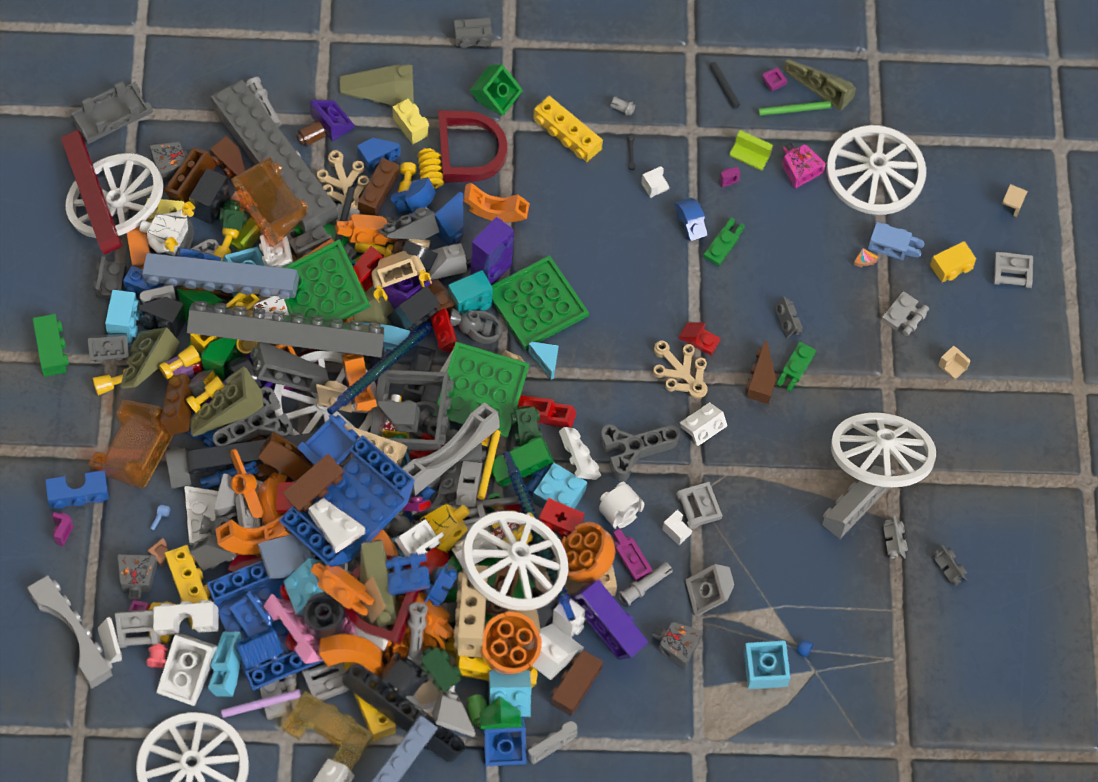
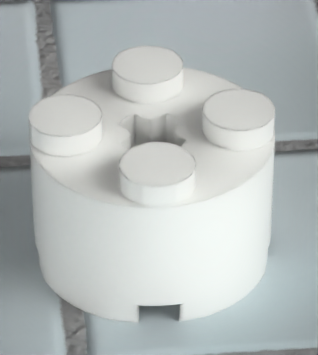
(620, 505)

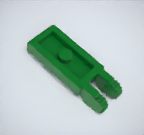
(723, 243)
(797, 365)

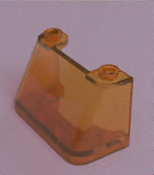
(269, 200)
(136, 446)

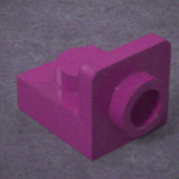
(63, 529)

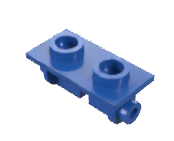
(444, 578)

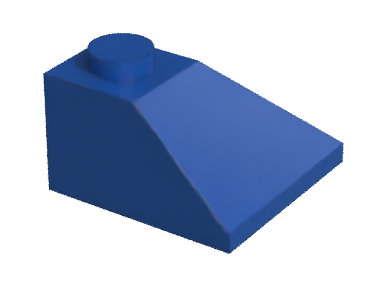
(450, 220)
(505, 746)

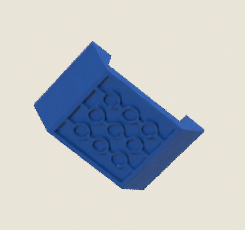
(370, 494)
(233, 588)

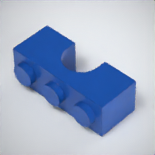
(93, 490)

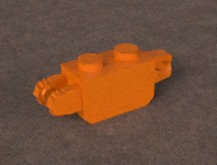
(364, 229)
(342, 587)
(436, 617)

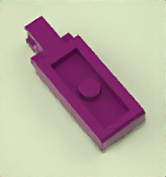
(631, 556)

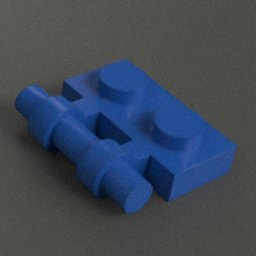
(407, 580)

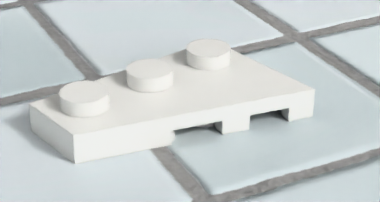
(580, 457)
(199, 503)
(335, 524)

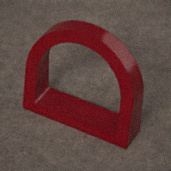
(470, 174)
(397, 634)

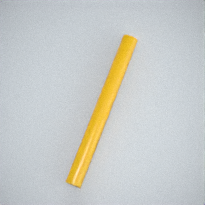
(488, 465)

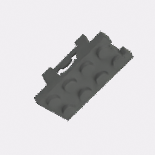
(111, 113)

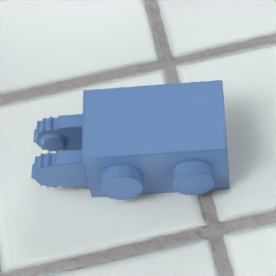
(894, 242)

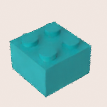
(471, 293)

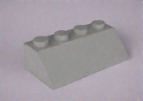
(853, 504)

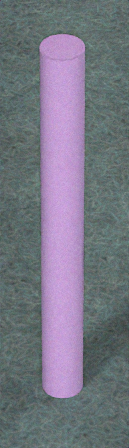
(261, 703)

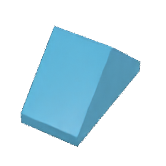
(545, 356)

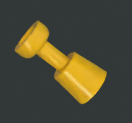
(407, 169)
(229, 234)
(362, 248)
(245, 346)
(186, 358)
(106, 383)
(211, 388)

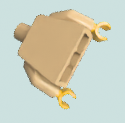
(395, 269)

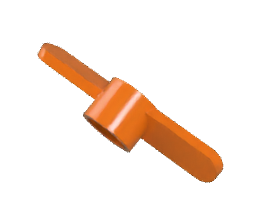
(250, 486)

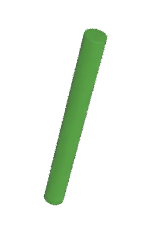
(794, 108)

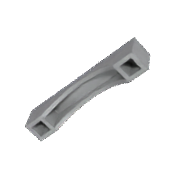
(477, 428)
(48, 599)

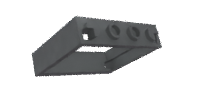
(420, 378)

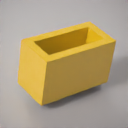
(953, 262)

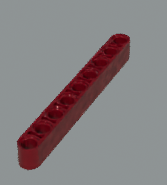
(91, 192)

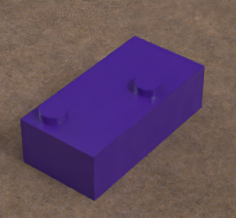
(493, 250)
(609, 620)

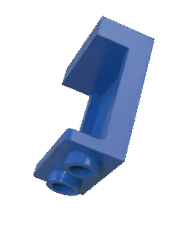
(330, 439)

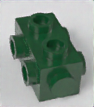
(233, 215)
(526, 424)
(436, 662)

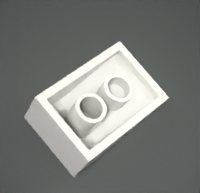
(555, 652)
(186, 668)

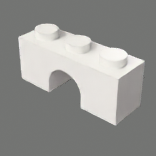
(169, 616)

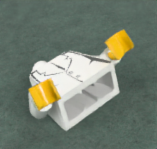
(168, 229)

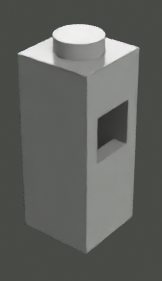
(469, 483)

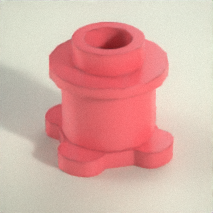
(157, 656)

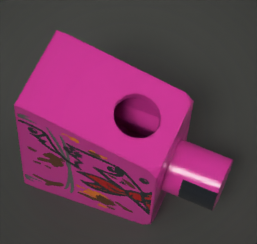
(801, 164)

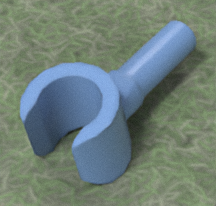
(162, 510)

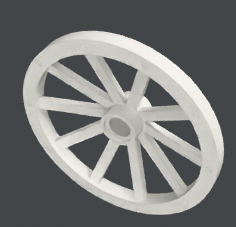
(876, 171)
(119, 198)
(320, 357)
(884, 444)
(515, 562)
(193, 754)

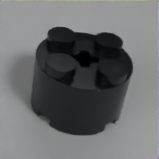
(320, 605)
(403, 675)

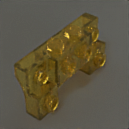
(330, 724)

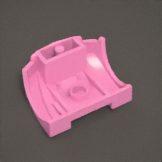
(307, 645)

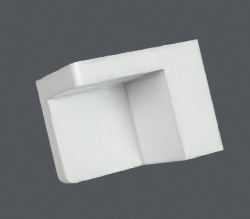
(654, 182)
(676, 528)

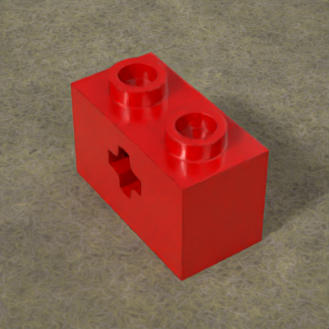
(554, 512)

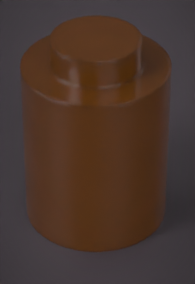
(311, 133)

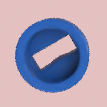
(804, 648)

